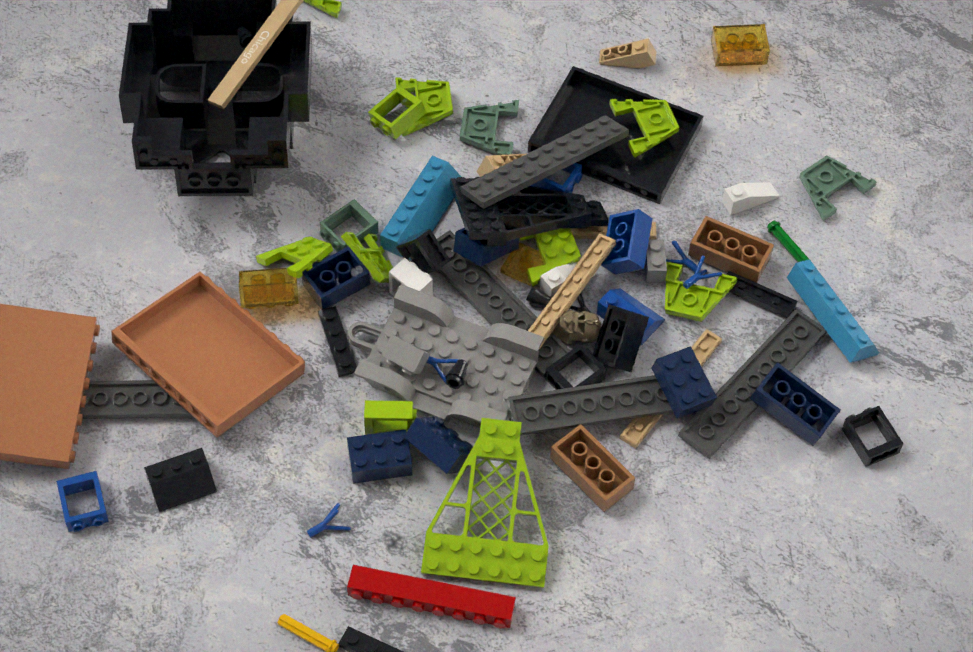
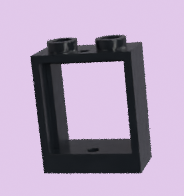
(417, 249)
(557, 381)
(881, 452)

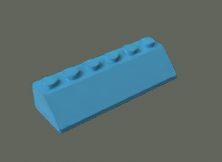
(422, 205)
(831, 312)

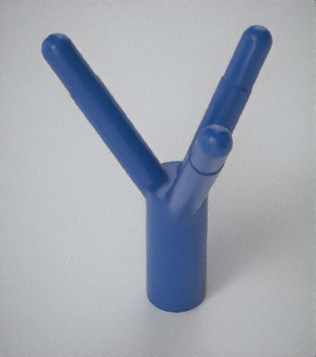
(686, 261)
(698, 276)
(434, 361)
(323, 525)

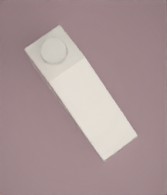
(748, 195)
(553, 279)

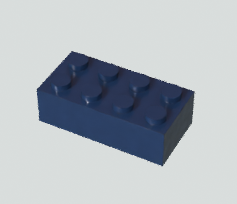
(795, 404)

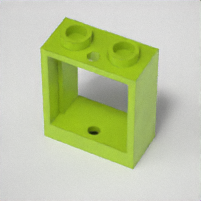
(405, 120)
(388, 416)

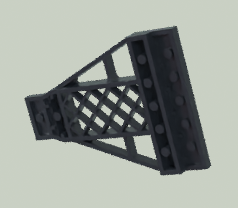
(526, 212)

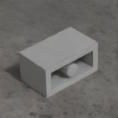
(655, 262)
(405, 354)

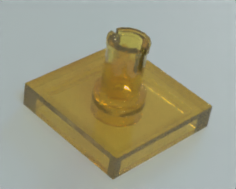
(519, 261)

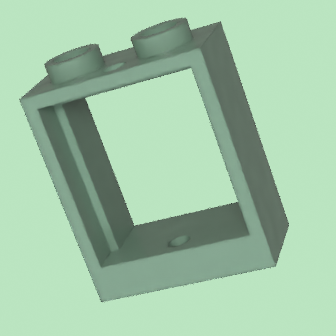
(351, 209)

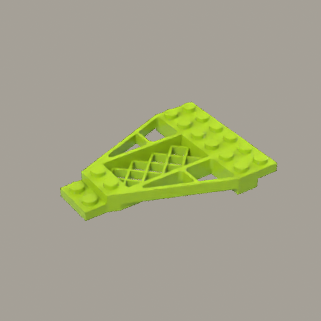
(489, 558)

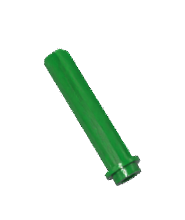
(775, 228)

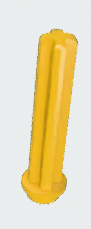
(308, 634)

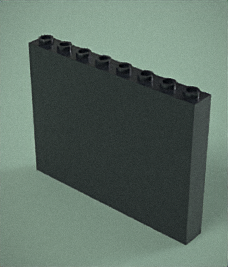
(587, 98)

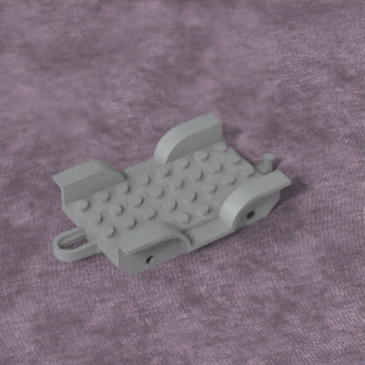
(497, 359)

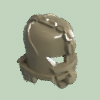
(578, 327)

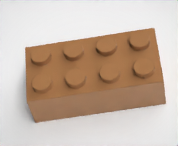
(730, 249)
(592, 468)

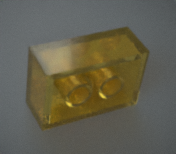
(740, 45)
(267, 288)

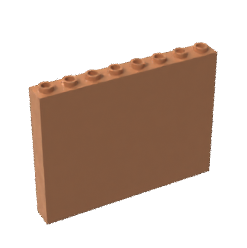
(208, 353)
(43, 383)

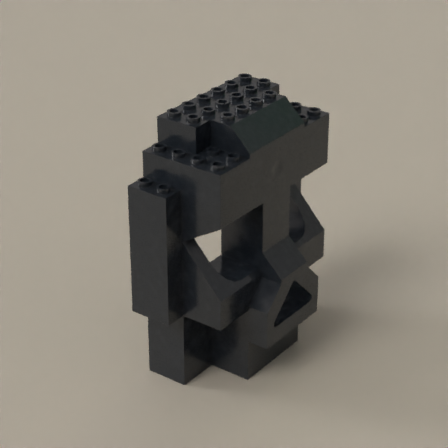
(192, 50)

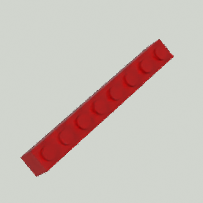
(431, 596)

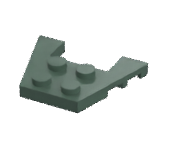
(480, 126)
(828, 177)

